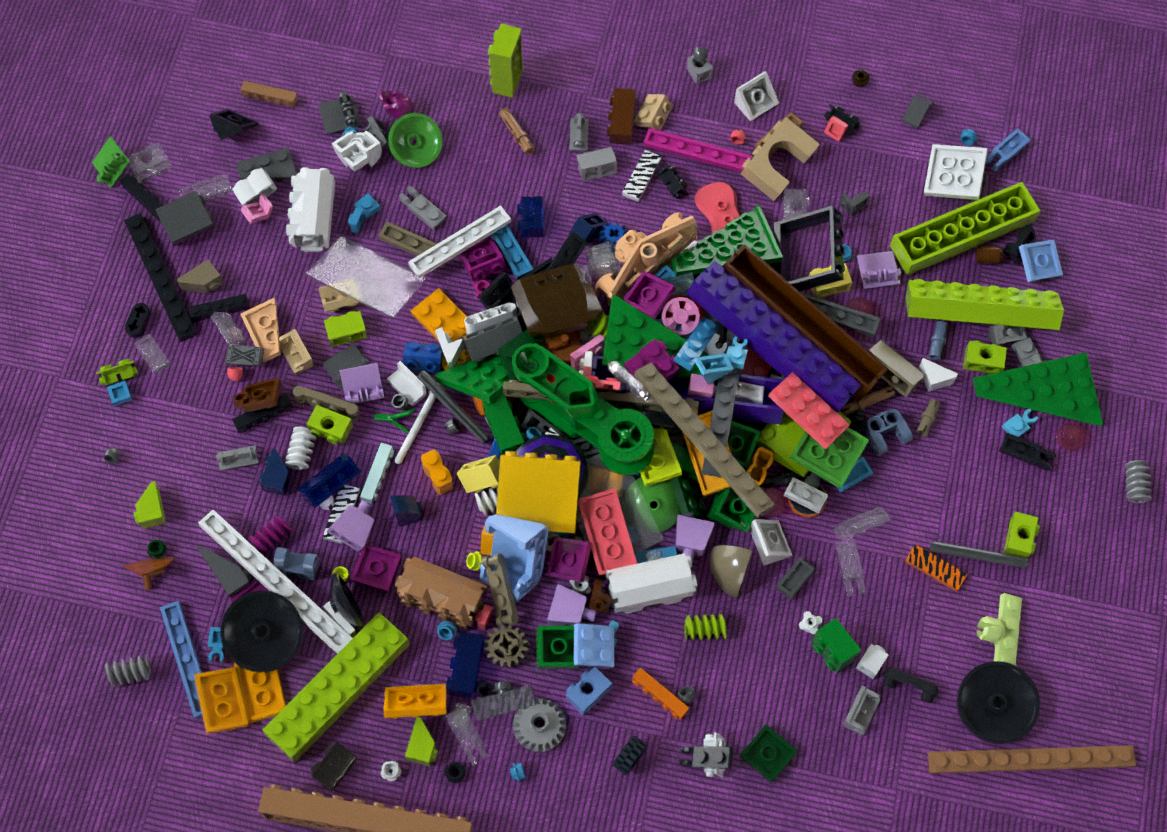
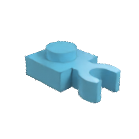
(737, 353)
(1018, 426)

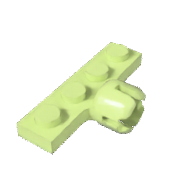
(1004, 630)

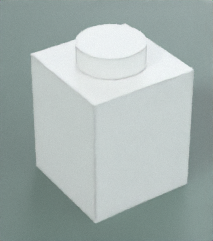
(872, 661)

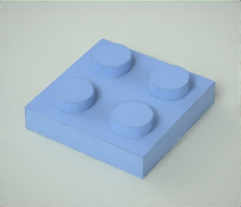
(1040, 260)
(593, 645)

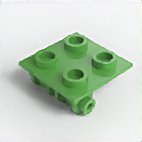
(110, 163)

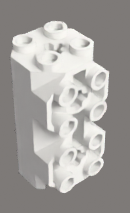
(311, 209)
(651, 583)

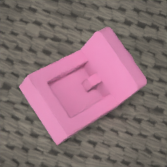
(258, 210)

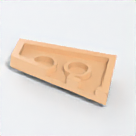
(263, 328)

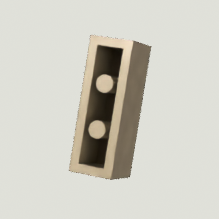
(899, 372)

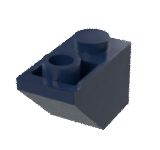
(276, 476)

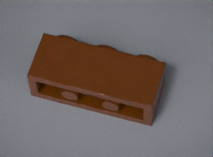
(621, 116)

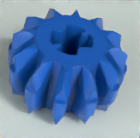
(612, 233)

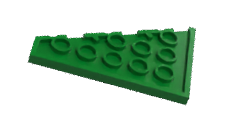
(748, 229)
(632, 330)
(477, 379)
(1051, 387)

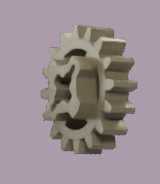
(513, 645)

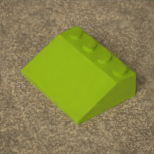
(783, 440)

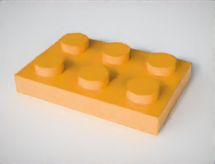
(439, 312)
(220, 700)
(415, 701)

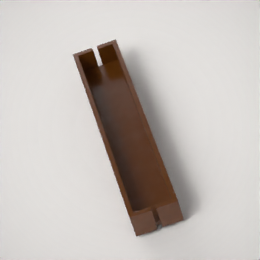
(806, 318)

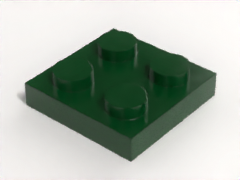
(688, 498)
(768, 753)

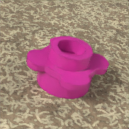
(479, 285)

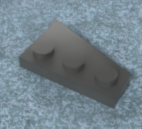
(276, 164)

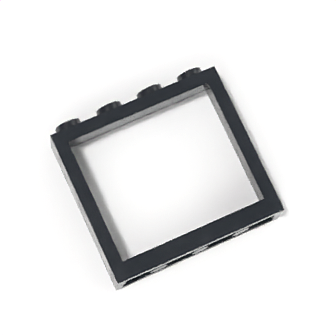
(781, 235)

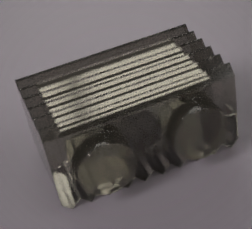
(333, 766)

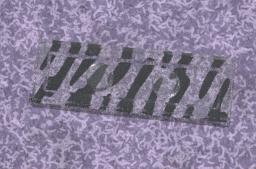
(503, 702)

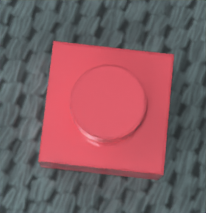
(836, 128)
(483, 616)

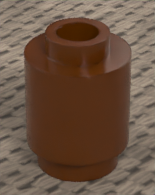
(988, 255)

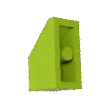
(150, 508)
(421, 745)

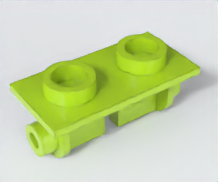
(109, 373)

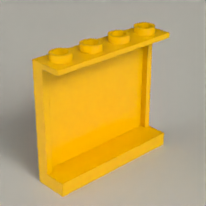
(539, 489)

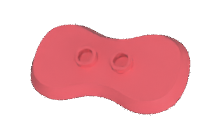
(718, 204)

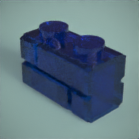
(531, 216)

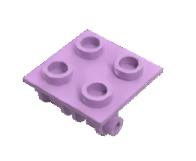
(878, 270)
(362, 383)

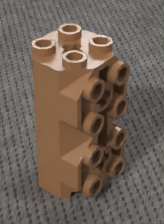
(440, 591)

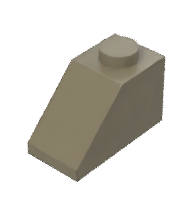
(201, 279)

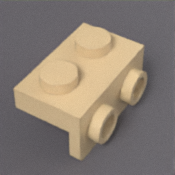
(653, 111)
(333, 299)

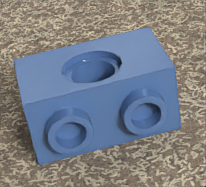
(584, 702)

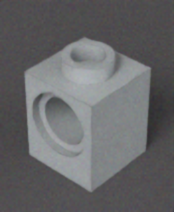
(700, 73)

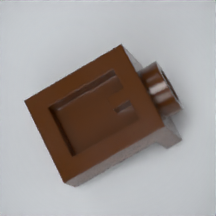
(599, 600)

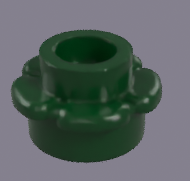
(156, 544)

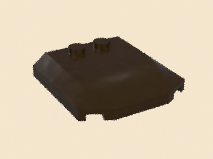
(556, 301)

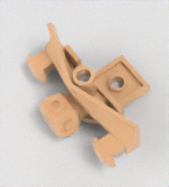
(647, 254)

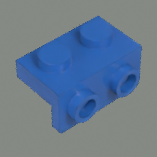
(422, 357)

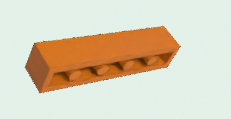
(660, 694)

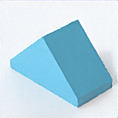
(714, 366)

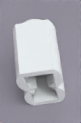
(256, 184)

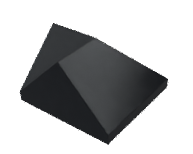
(229, 123)

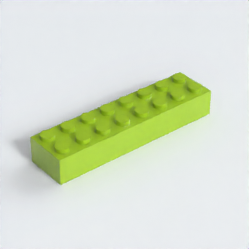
(964, 228)
(984, 304)
(336, 687)

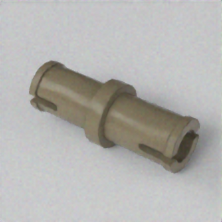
(928, 417)

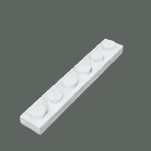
(459, 242)

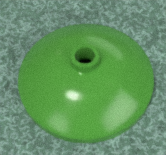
(427, 138)
(667, 505)

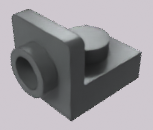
(855, 204)

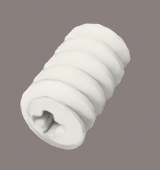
(299, 448)
(487, 501)

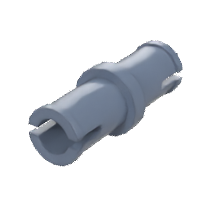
(938, 340)

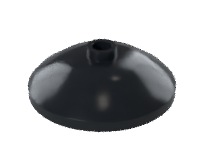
(344, 601)

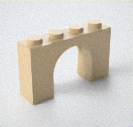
(785, 136)

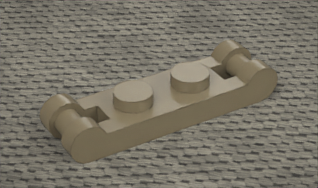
(334, 404)
(501, 589)

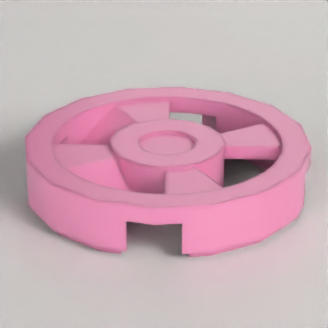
(680, 315)

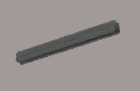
(453, 407)
(978, 554)

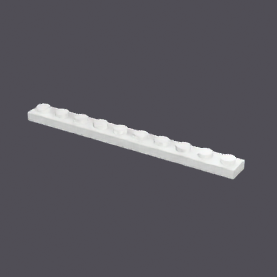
(274, 580)

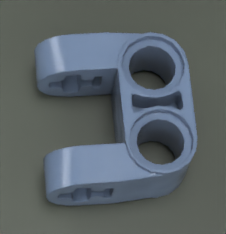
(884, 426)
(296, 564)

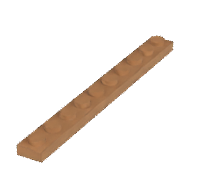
(1031, 759)

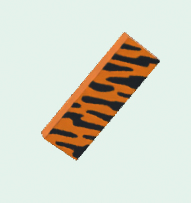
(935, 568)

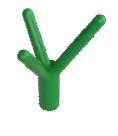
(391, 418)

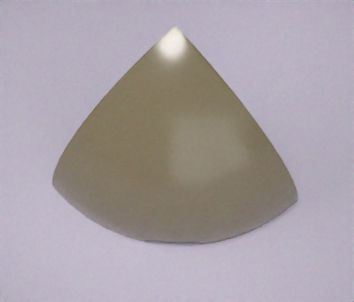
(729, 567)

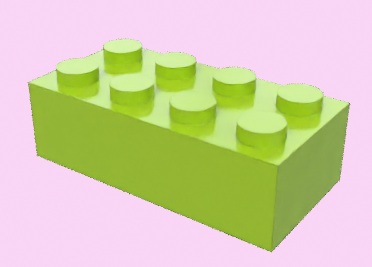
(506, 60)

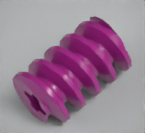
(270, 535)

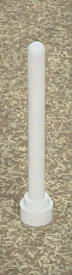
(416, 426)

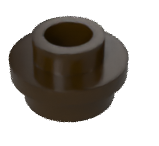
(860, 82)

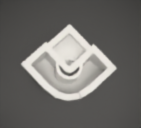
(357, 149)

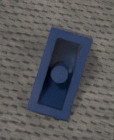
(589, 226)
(406, 509)

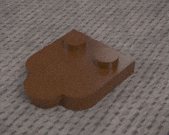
(258, 395)

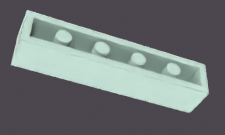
(377, 473)

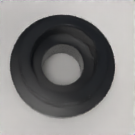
(455, 766)

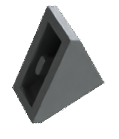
(917, 110)

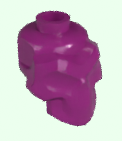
(396, 104)

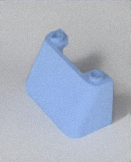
(523, 548)

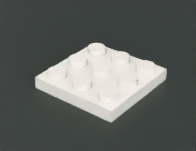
(955, 172)

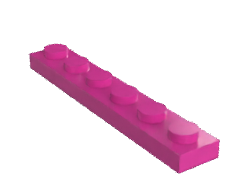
(695, 150)

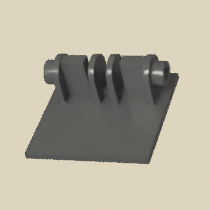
(339, 114)
(345, 359)

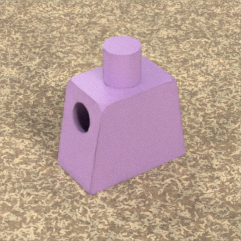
(353, 526)
(692, 535)
(569, 608)

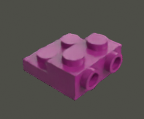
(482, 259)
(649, 294)
(656, 354)

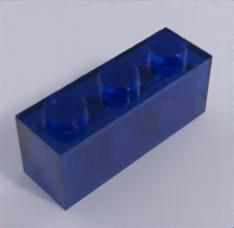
(329, 480)
(465, 664)

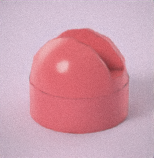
(737, 137)
(235, 373)

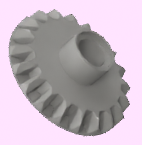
(540, 738)

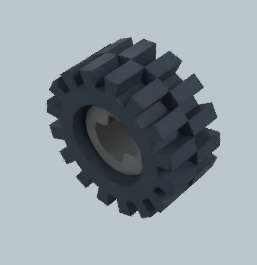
(630, 755)

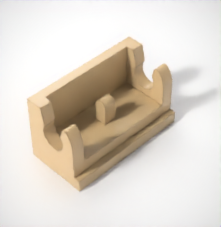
(295, 352)

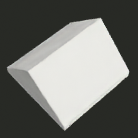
(756, 96)
(770, 540)

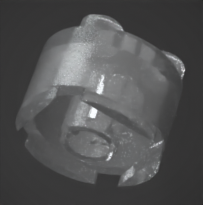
(602, 260)

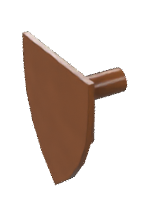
(562, 345)
(149, 569)

